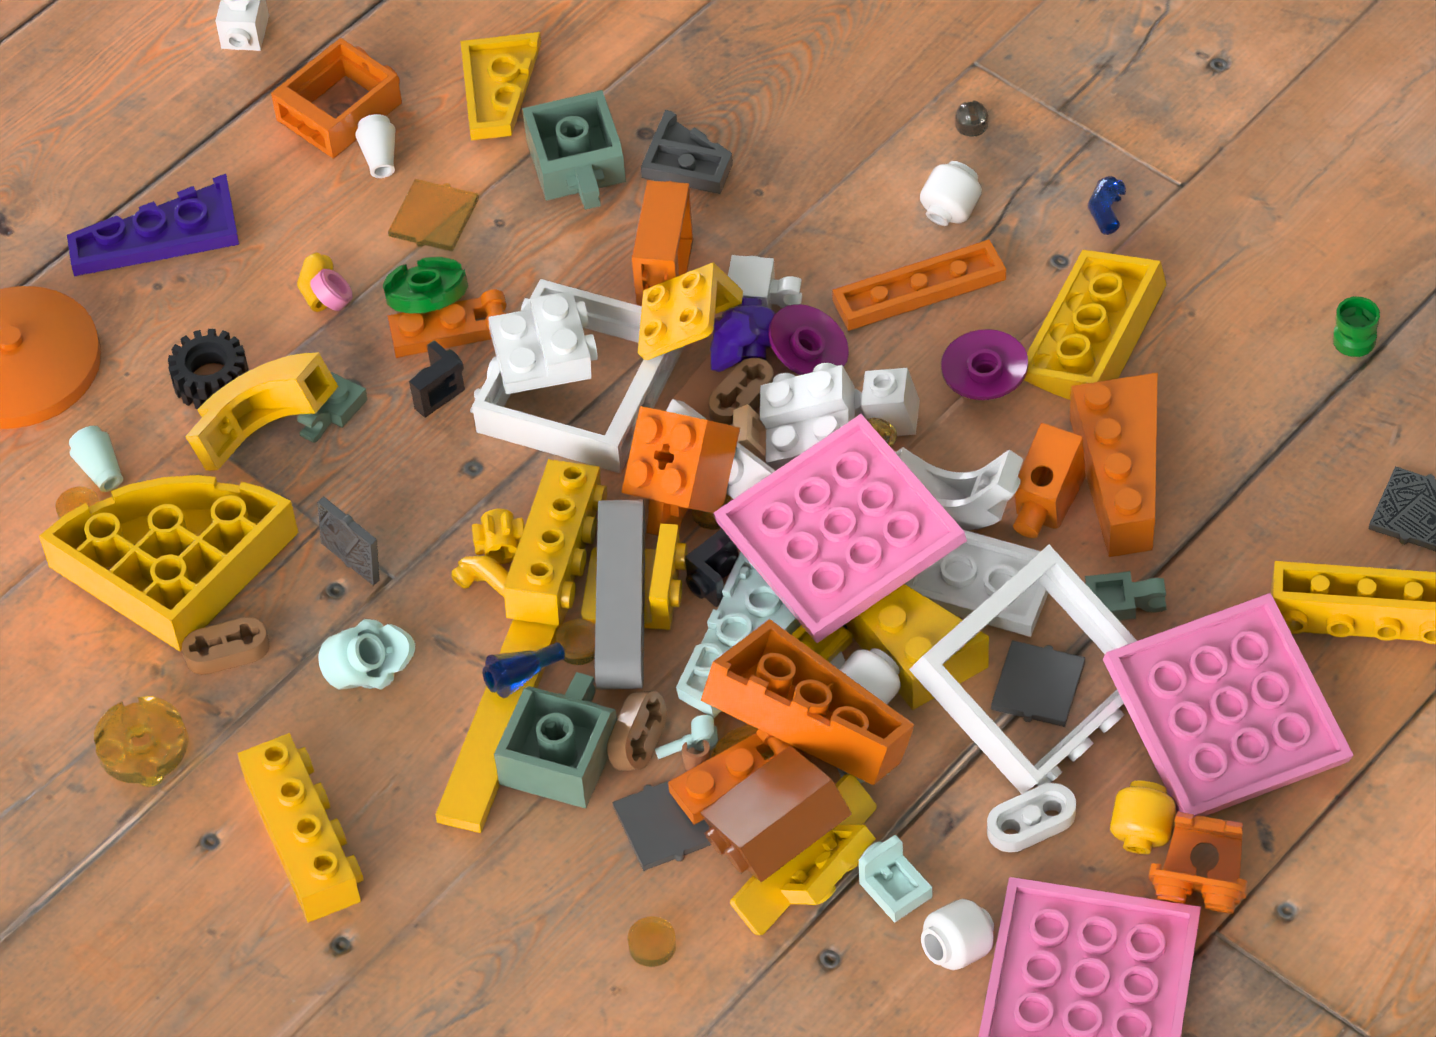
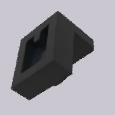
(439, 382)
(710, 564)

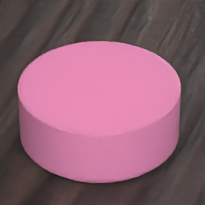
(331, 289)

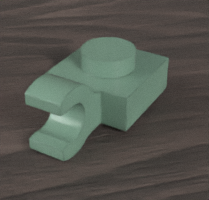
(337, 409)
(1123, 595)

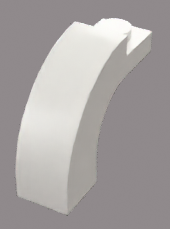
(970, 497)

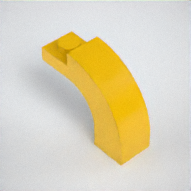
(258, 397)

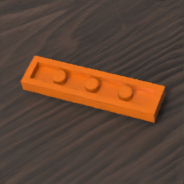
(918, 284)

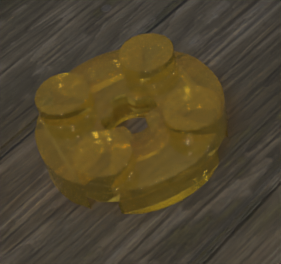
(147, 762)

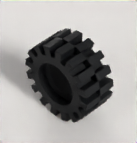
(204, 351)

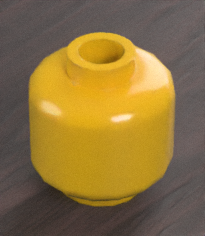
(1143, 816)

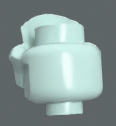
(365, 655)

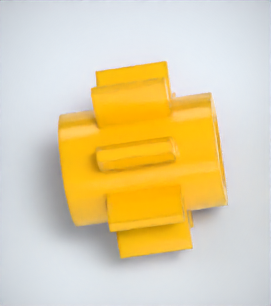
(498, 535)

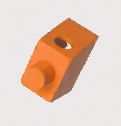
(1049, 480)

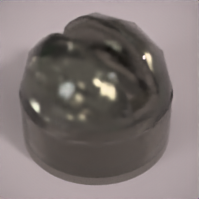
(963, 121)

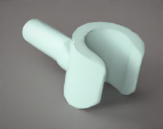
(701, 728)

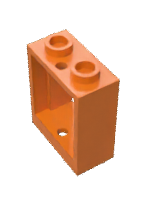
(330, 135)
(662, 235)

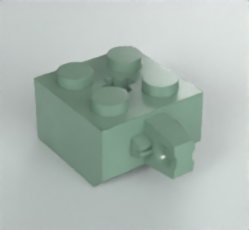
(574, 147)
(556, 743)

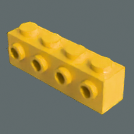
(554, 543)
(1356, 601)
(300, 827)

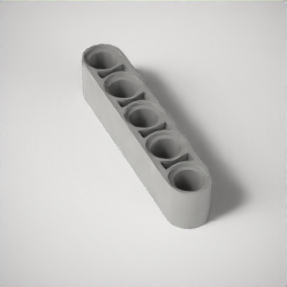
(620, 595)

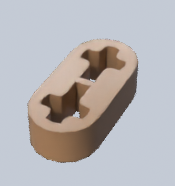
(735, 388)
(225, 645)
(637, 730)

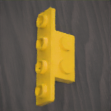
(816, 870)

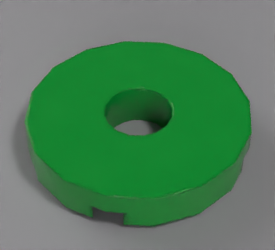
(425, 287)

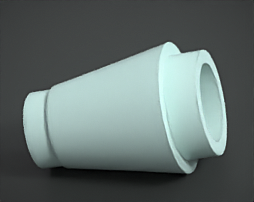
(96, 457)

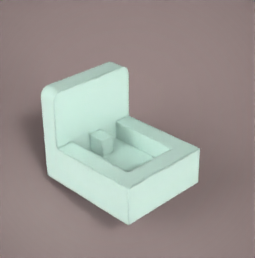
(892, 879)

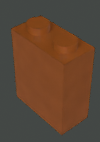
(774, 814)

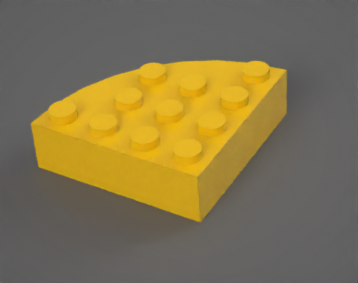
(171, 548)

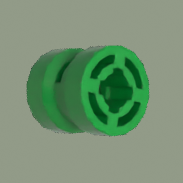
(1356, 326)

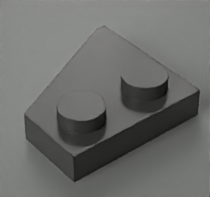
(686, 157)

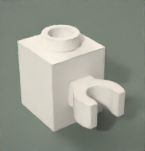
(242, 24)
(757, 280)
(891, 397)

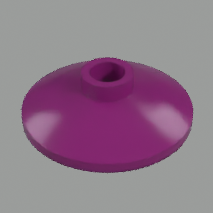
(807, 338)
(980, 352)

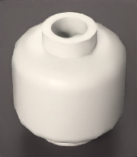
(950, 193)
(874, 672)
(957, 934)

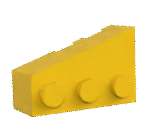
(907, 628)

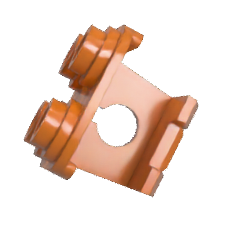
(1178, 878)

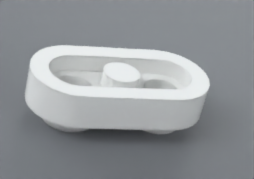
(1028, 817)

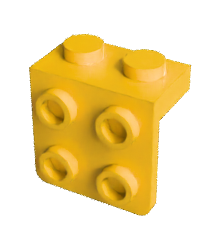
(684, 309)
(662, 585)

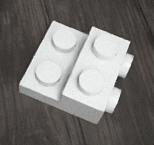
(543, 343)
(804, 410)

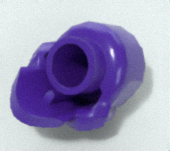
(740, 334)

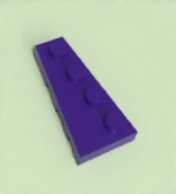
(176, 228)

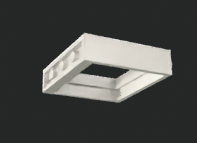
(606, 451)
(1091, 617)

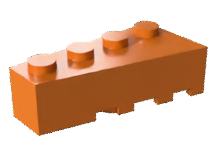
(1120, 457)
(807, 703)

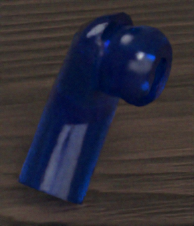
(1101, 201)

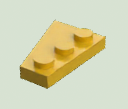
(497, 80)

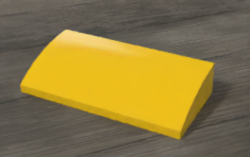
(1094, 321)

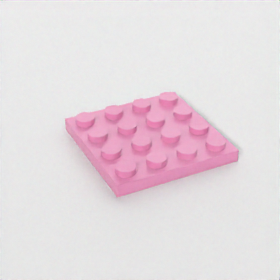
(839, 527)
(1227, 707)
(1088, 964)

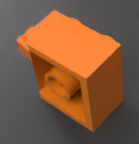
(679, 465)

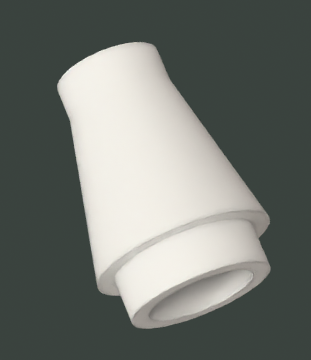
(377, 143)

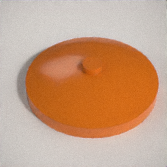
(45, 354)

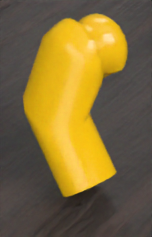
(311, 267)
(480, 569)

